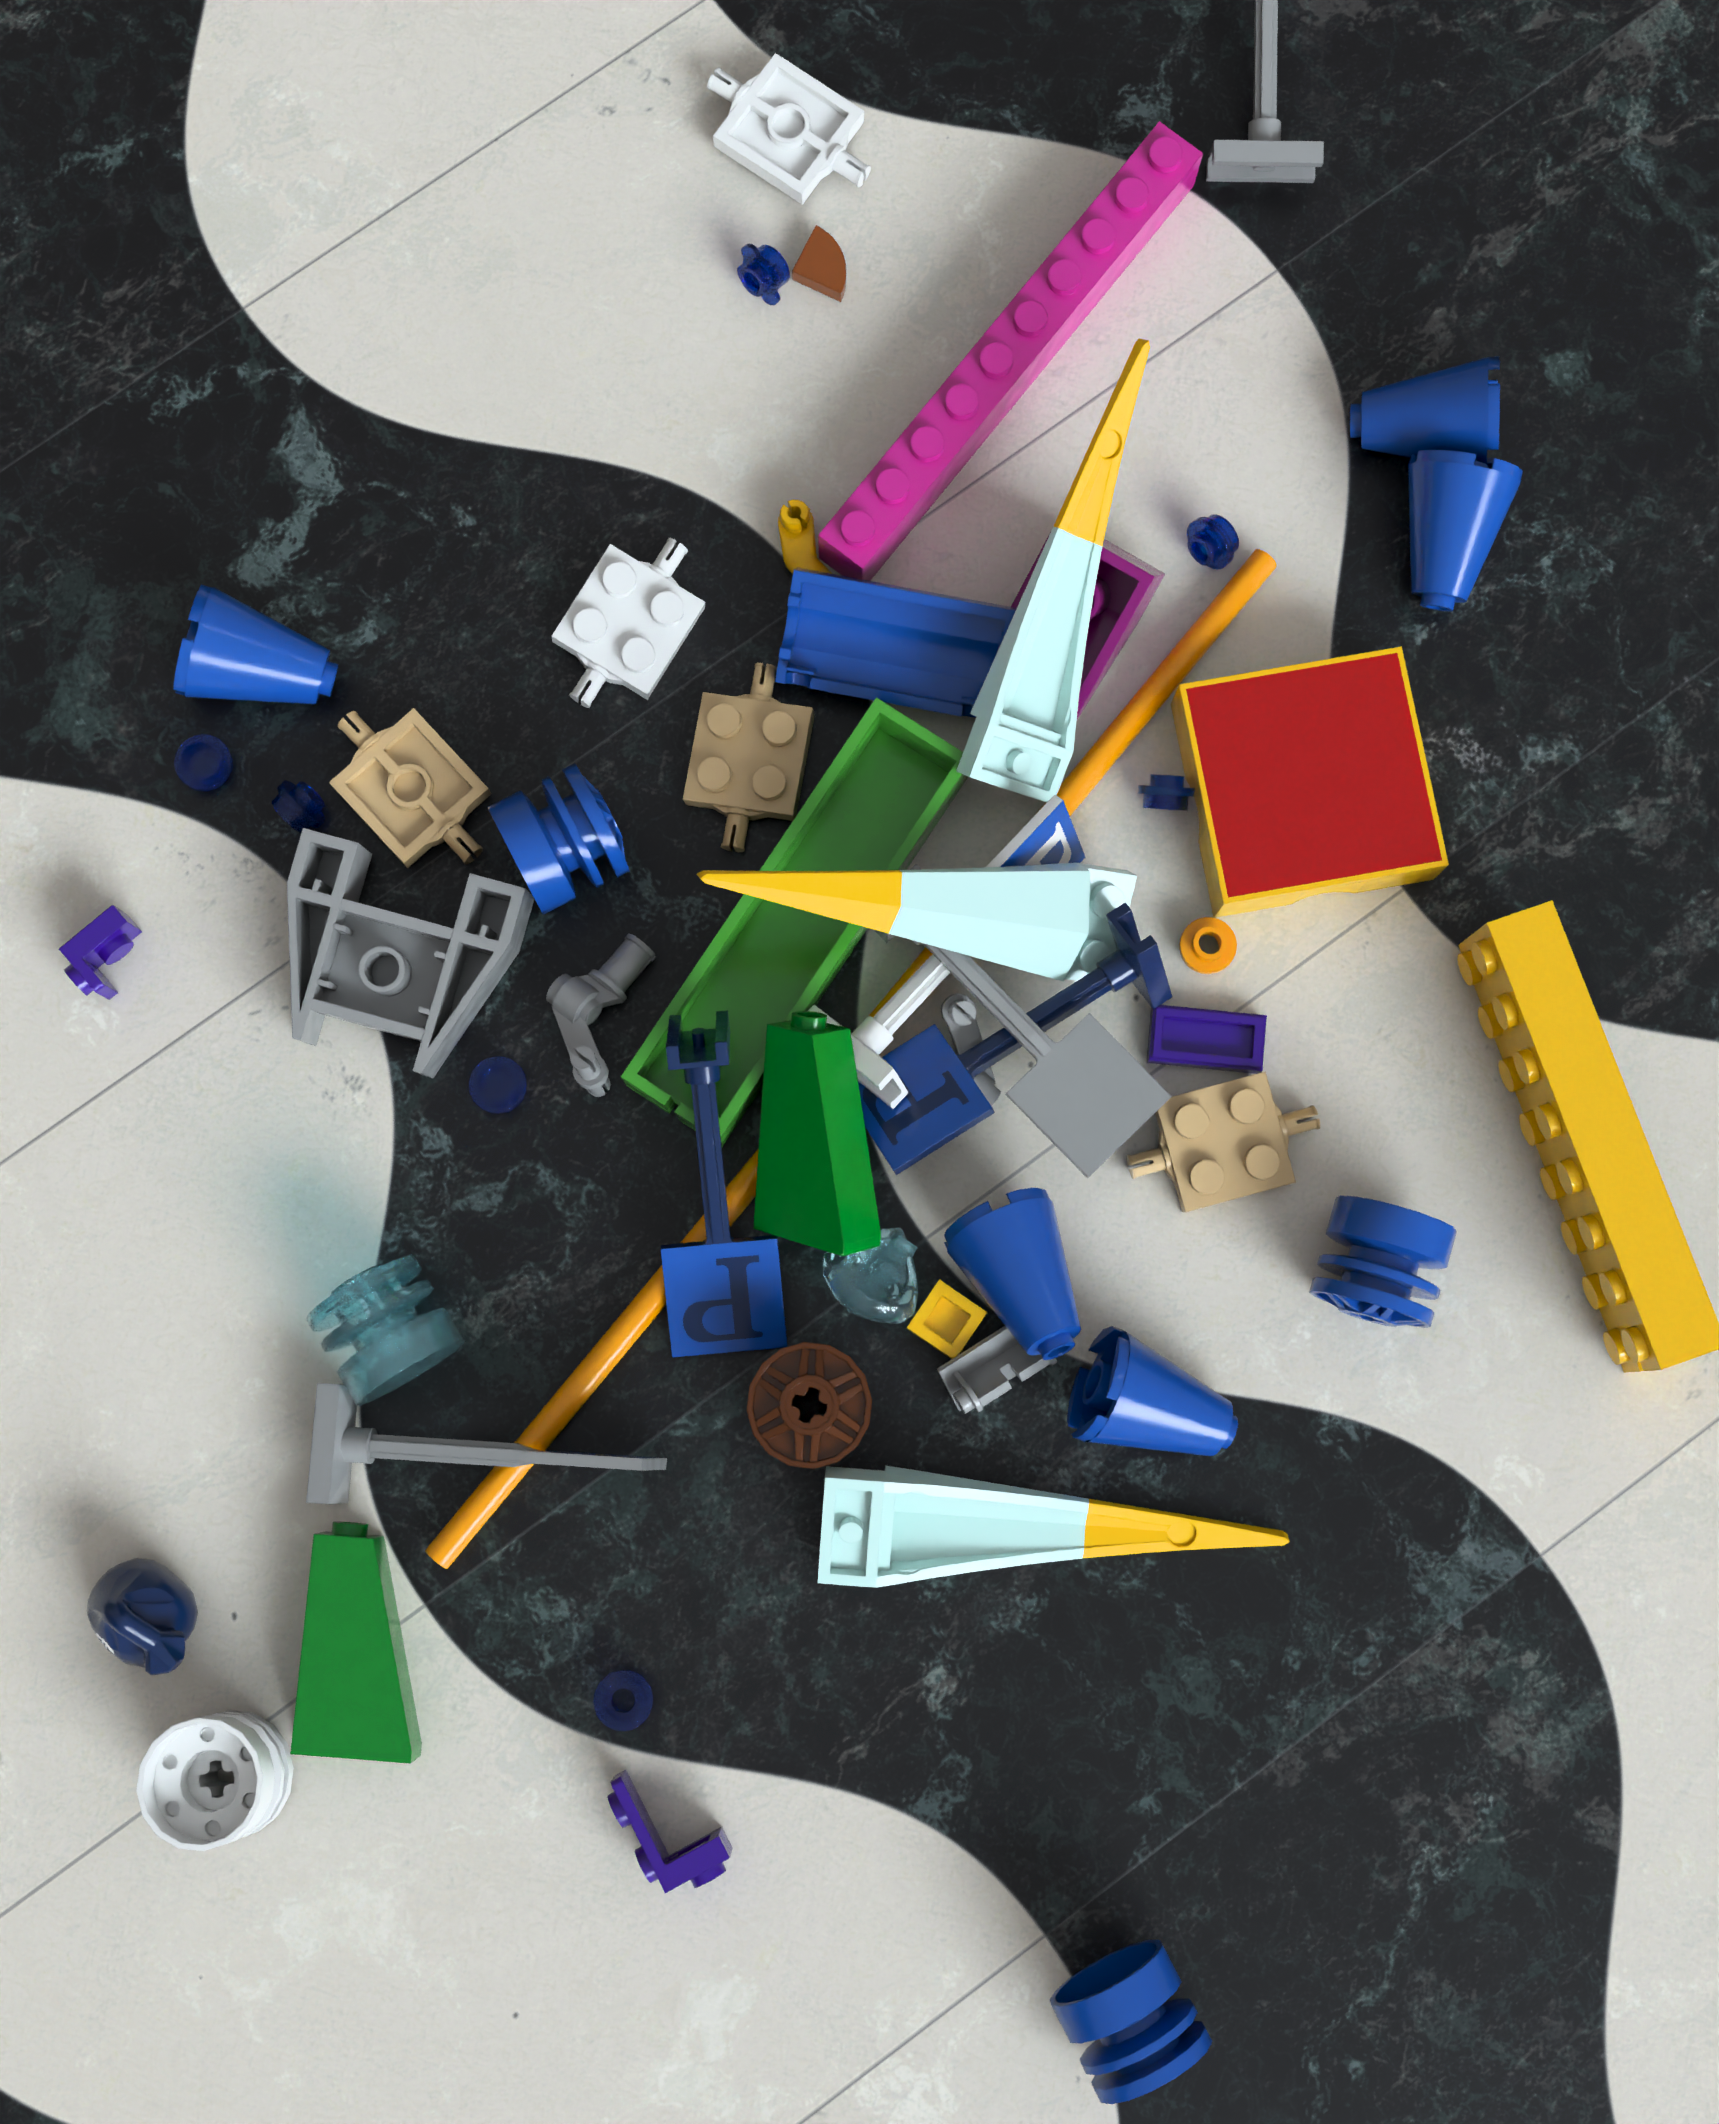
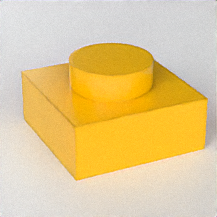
(946, 1320)

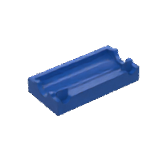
(889, 642)

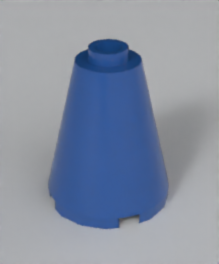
(1433, 412)
(1454, 521)
(248, 656)
(1020, 1269)
(1146, 1401)

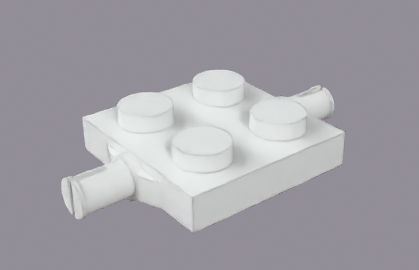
(788, 128)
(628, 622)

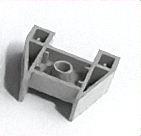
(391, 966)

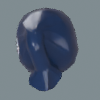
(143, 1614)

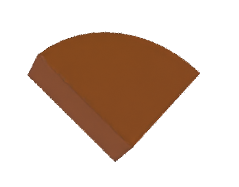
(822, 265)

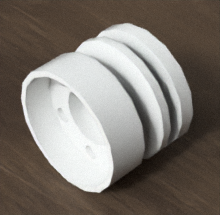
(181, 1783)

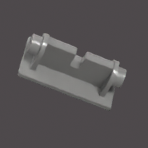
(985, 1368)

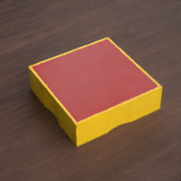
(1308, 781)

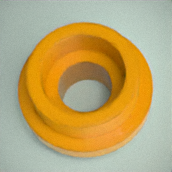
(1199, 960)

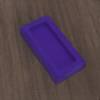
(1206, 1039)

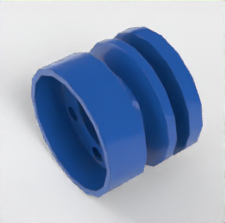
(560, 838)
(1383, 1261)
(1135, 2029)

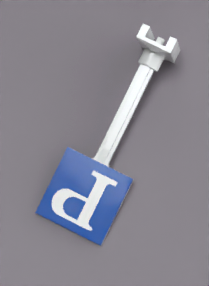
(1043, 840)

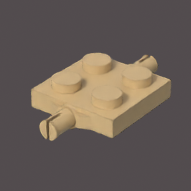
(749, 756)
(410, 787)
(1224, 1142)

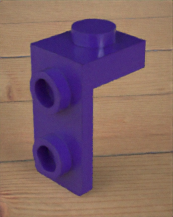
(695, 1862)

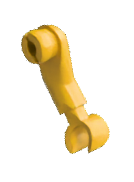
(798, 537)

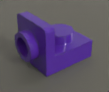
(100, 942)

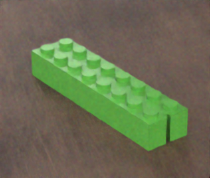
(778, 959)

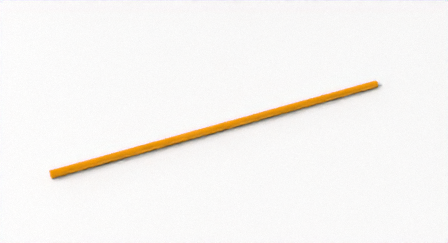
(742, 1188)

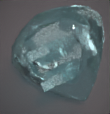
(877, 1281)

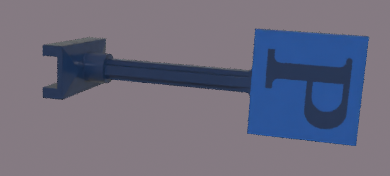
(941, 1084)
(725, 1288)

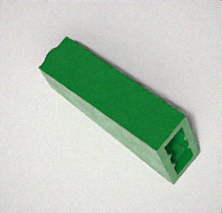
(814, 1141)
(353, 1659)

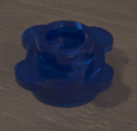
(763, 272)

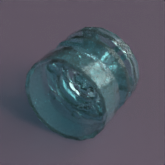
(385, 1329)

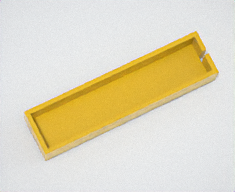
(1588, 1141)

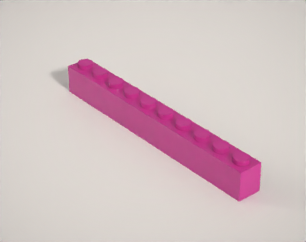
(1010, 355)

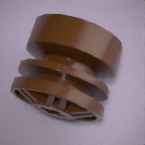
(793, 1373)

